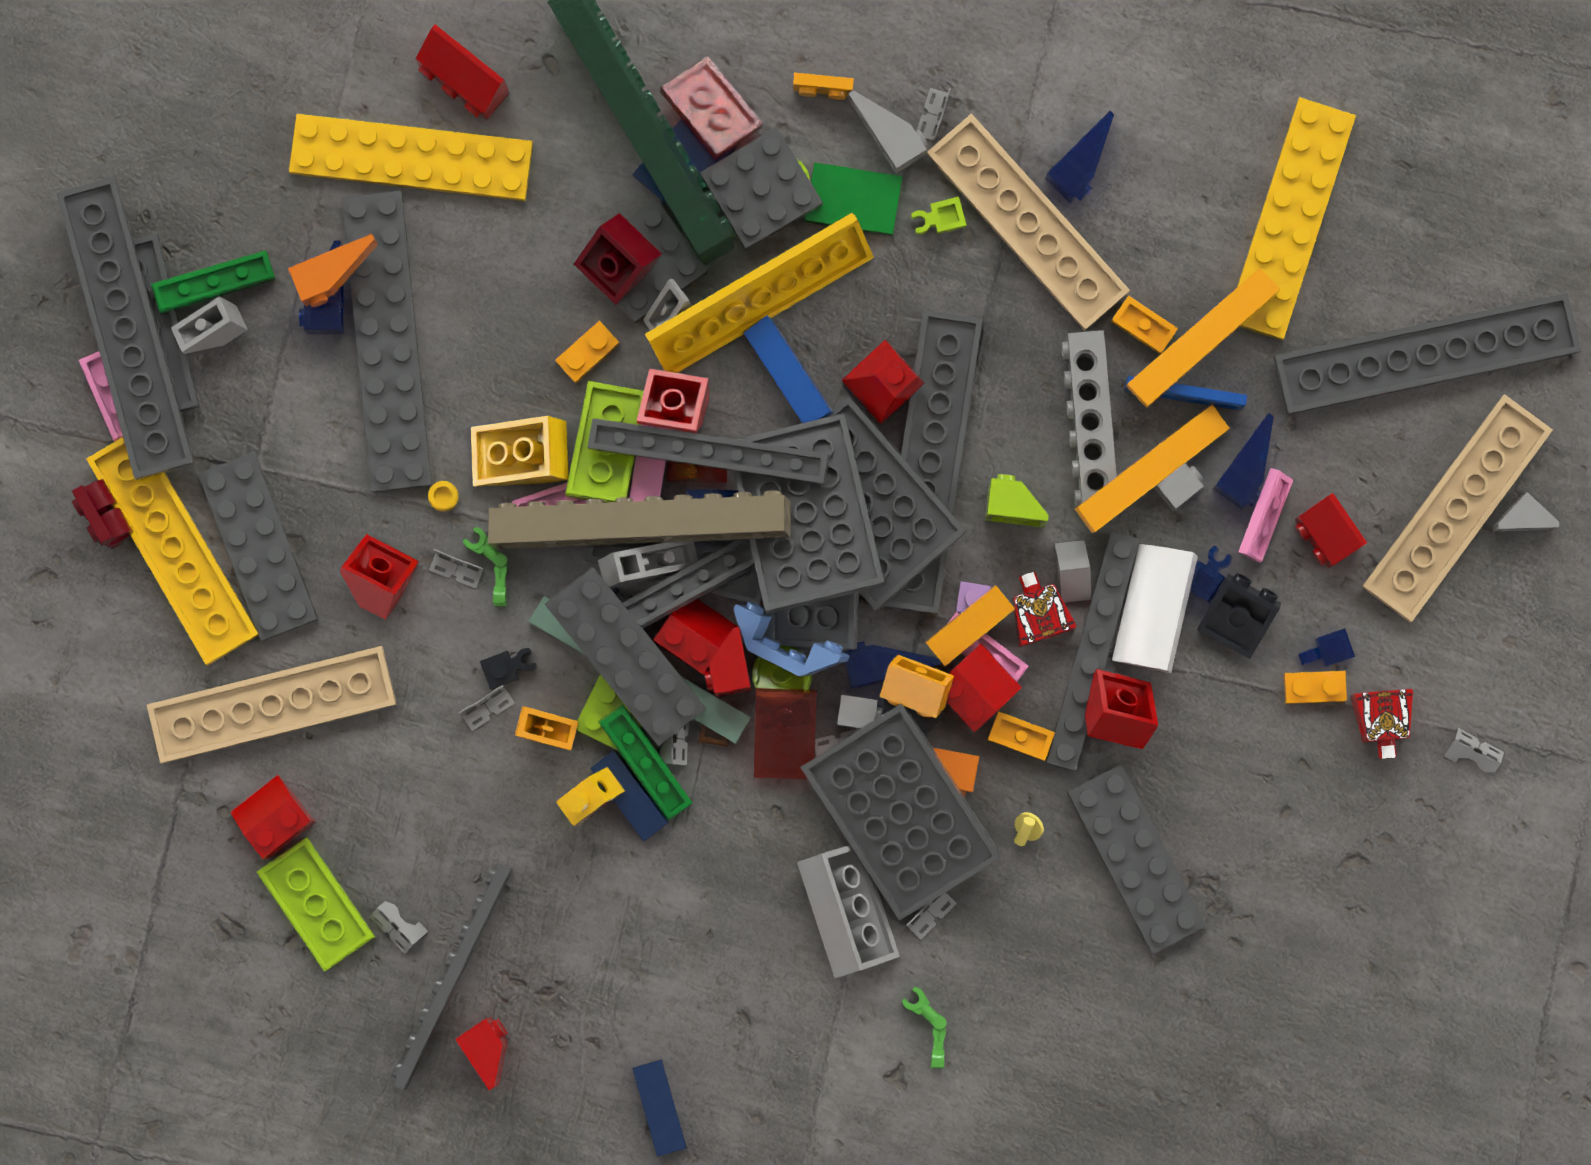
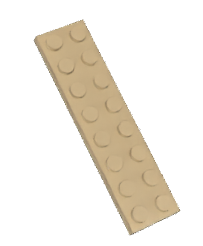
(1028, 222)
(1457, 508)
(271, 704)

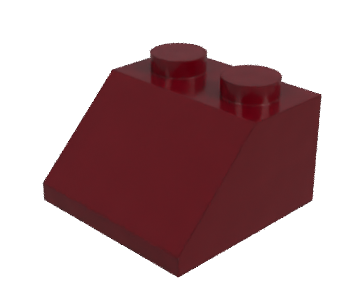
(617, 258)

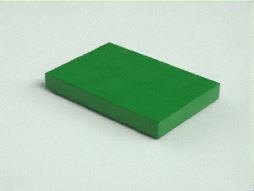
(865, 193)

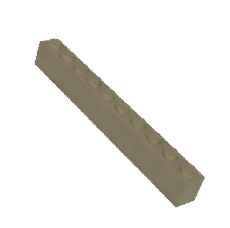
(640, 521)

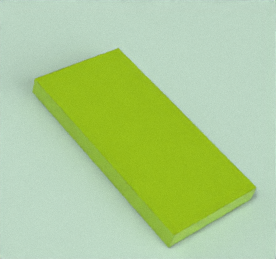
(596, 472)
(315, 904)

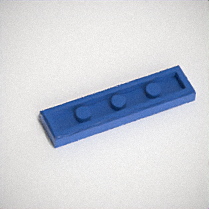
(787, 371)
(1201, 396)

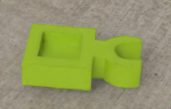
(944, 215)

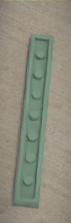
(718, 714)

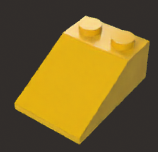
(520, 452)

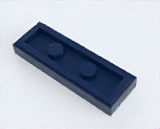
(635, 801)
(659, 1107)

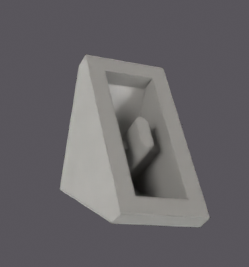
(667, 305)
(1526, 515)
(1073, 571)

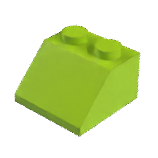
(1013, 503)

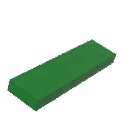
(212, 281)
(645, 762)

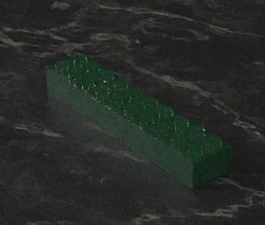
(647, 132)

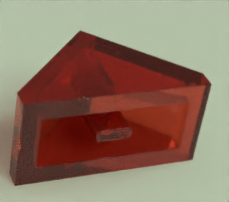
(691, 473)

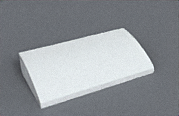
(1155, 607)

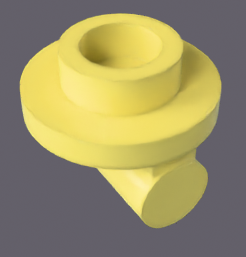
(1028, 828)

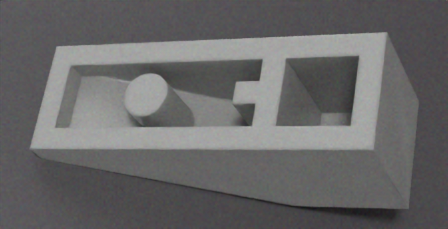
(893, 135)
(646, 562)

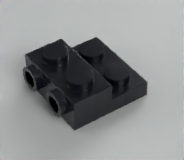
(1240, 614)

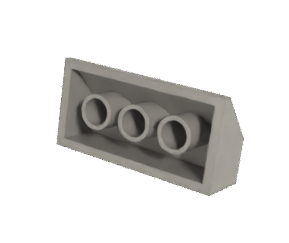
(847, 911)

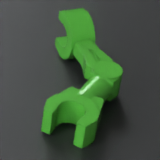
(500, 562)
(935, 1020)

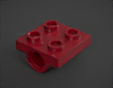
(94, 504)

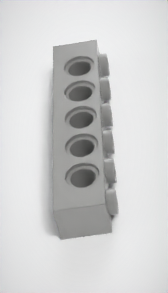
(1091, 346)

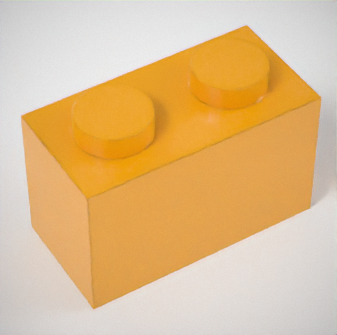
(916, 686)

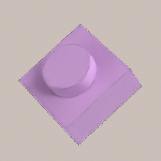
(969, 594)

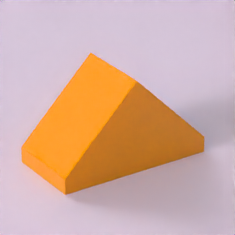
(546, 728)

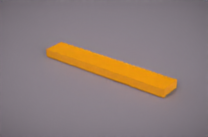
(1203, 337)
(1151, 468)

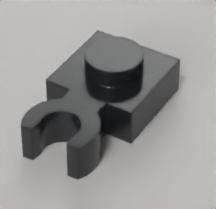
(502, 668)

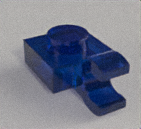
(1330, 648)

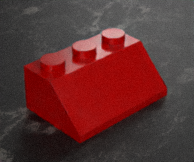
(461, 74)

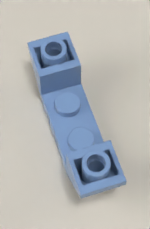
(753, 627)

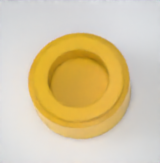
(443, 496)

